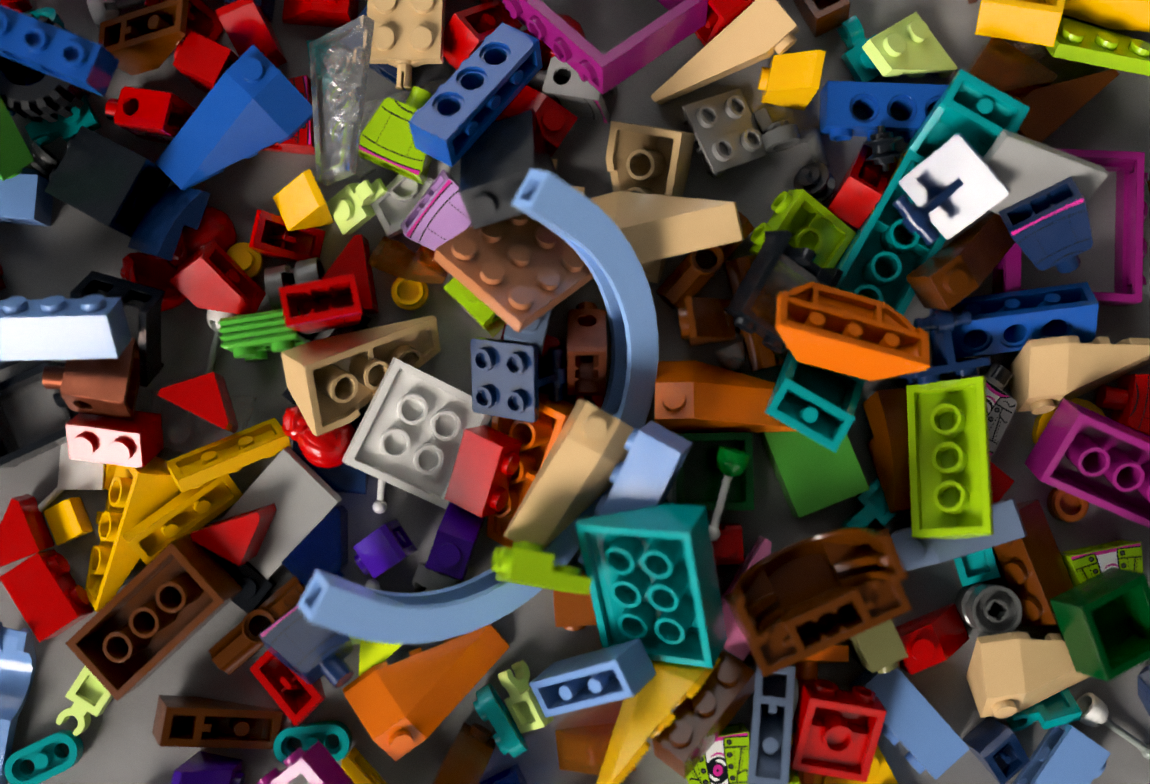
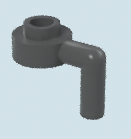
(784, 136)

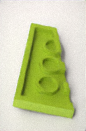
(1100, 47)

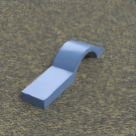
(16, 680)

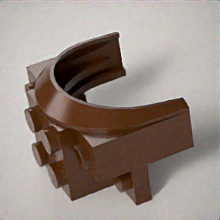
(813, 595)

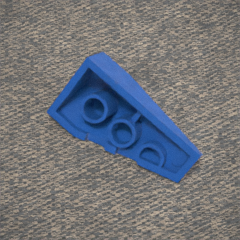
(237, 118)

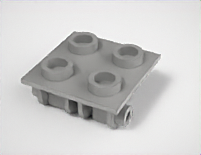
(724, 131)

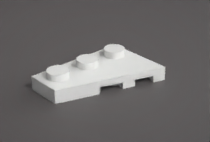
(404, 195)

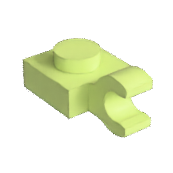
(352, 204)
(521, 698)

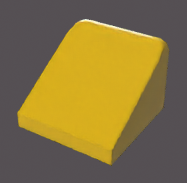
(68, 520)

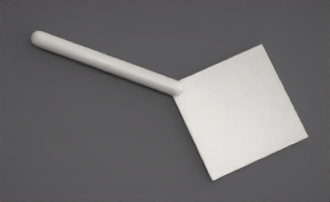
(75, 476)

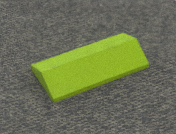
(949, 459)

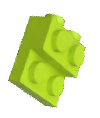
(809, 223)
(531, 567)

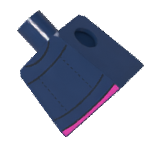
(1051, 226)
(309, 648)

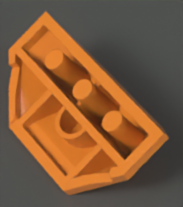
(849, 333)

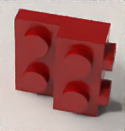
(836, 730)

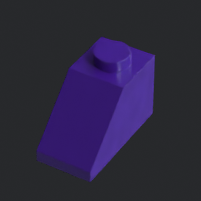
(455, 542)
(383, 549)
(209, 769)

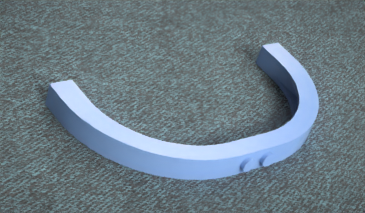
(628, 397)

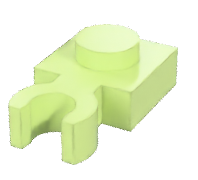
(88, 697)

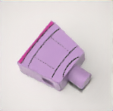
(437, 214)

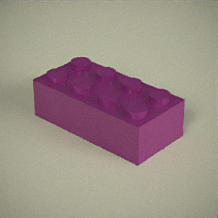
(1095, 461)

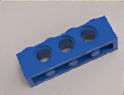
(55, 52)
(476, 94)
(876, 98)
(1012, 318)

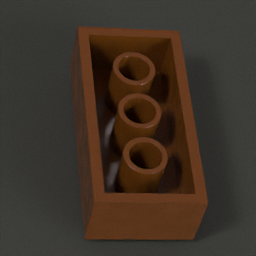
(153, 616)

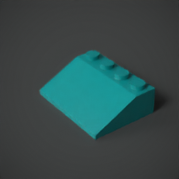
(655, 582)

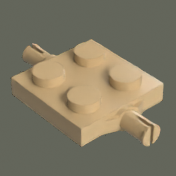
(407, 35)

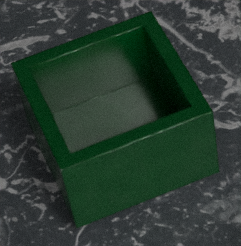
(701, 479)
(1106, 622)

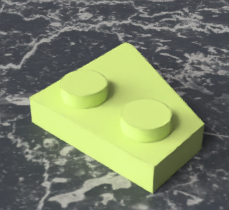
(908, 50)

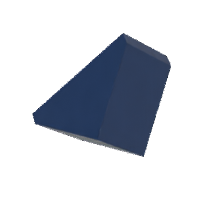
(997, 749)

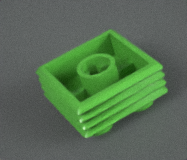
(258, 334)

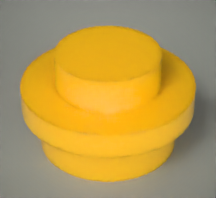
(246, 258)
(409, 294)

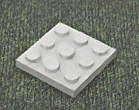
(413, 432)

